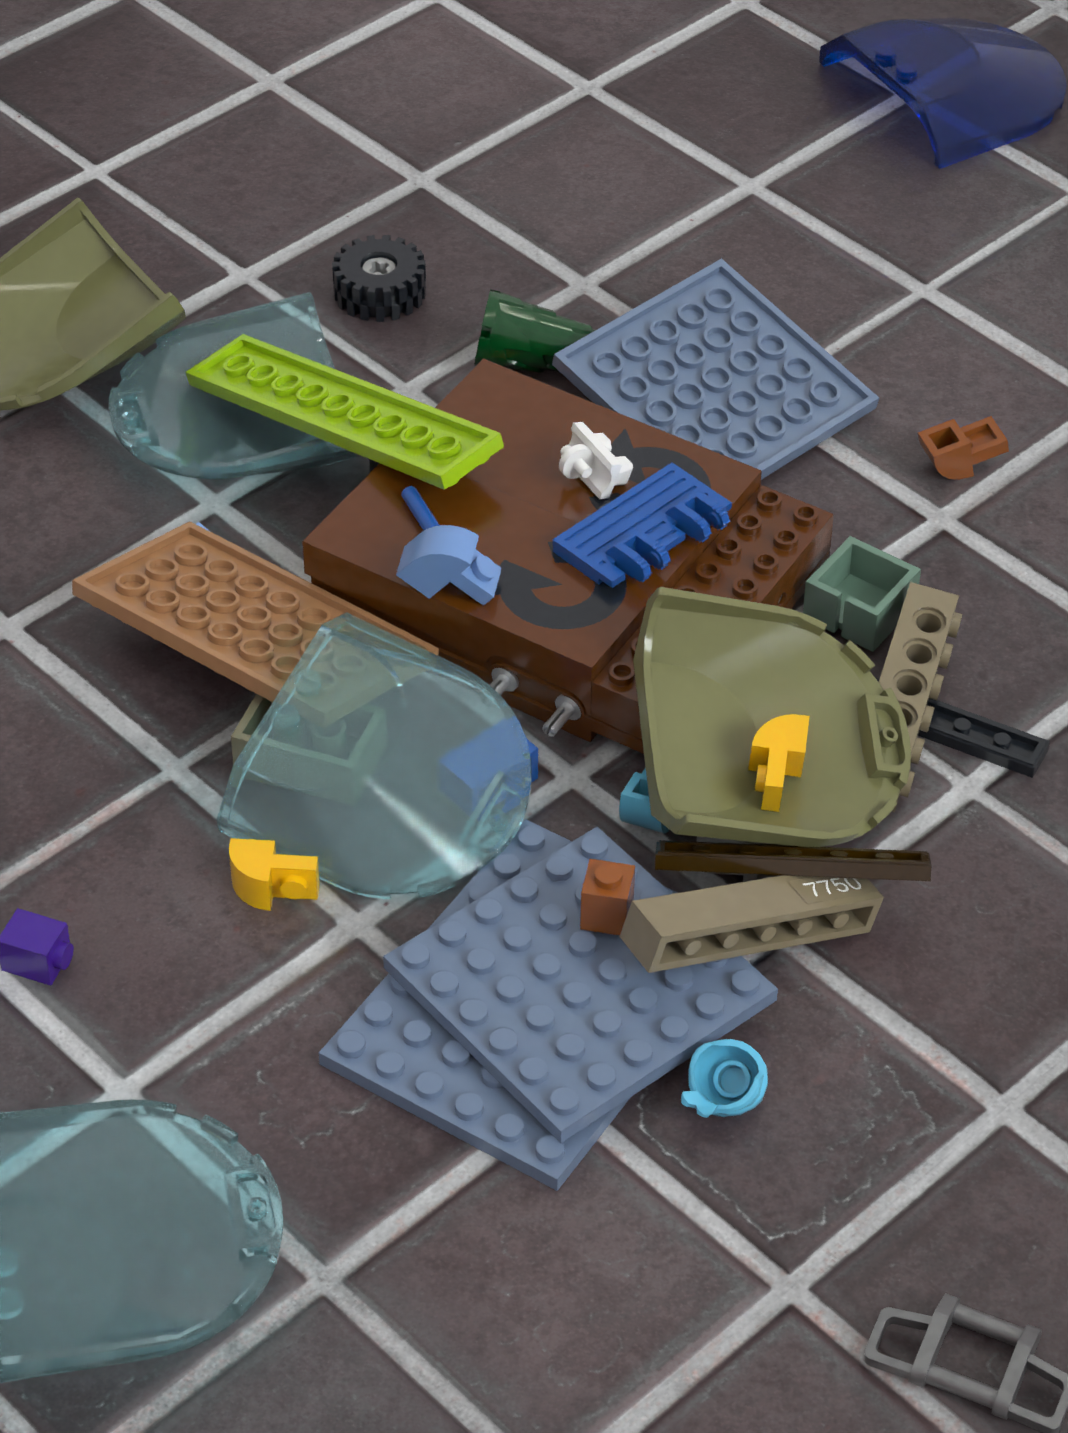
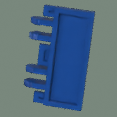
(643, 527)

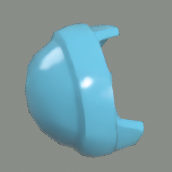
(725, 1079)

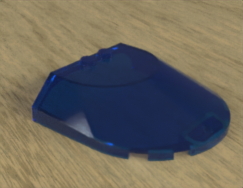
(961, 78)

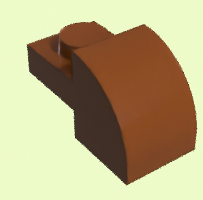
(957, 449)

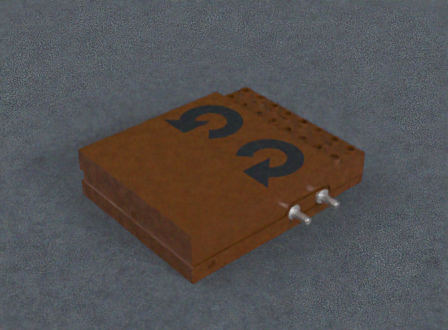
(550, 632)

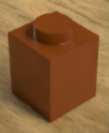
(606, 896)

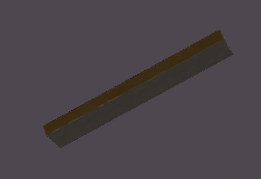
(793, 860)

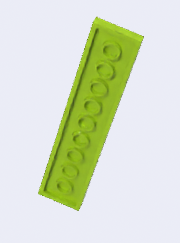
(346, 411)

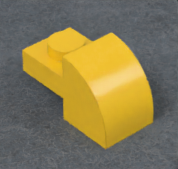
(776, 752)
(262, 874)

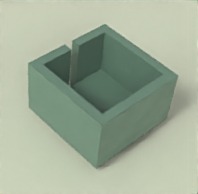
(859, 592)

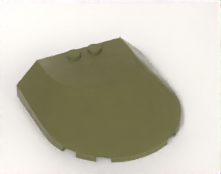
(73, 308)
(723, 669)

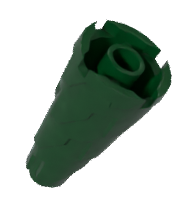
(524, 334)

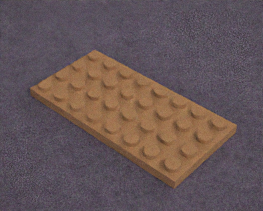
(220, 605)

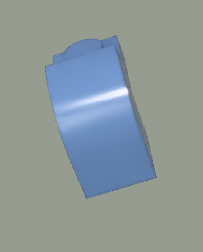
(446, 556)

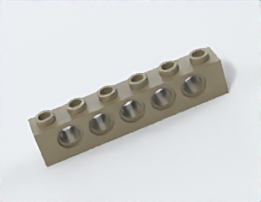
(914, 659)

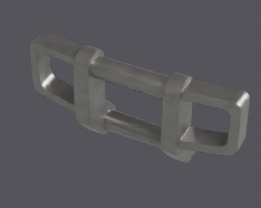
(925, 1371)

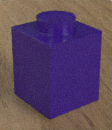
(35, 947)

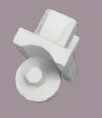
(591, 459)

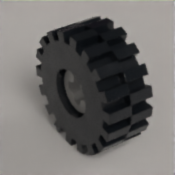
(379, 278)

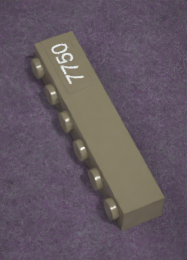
(747, 919)

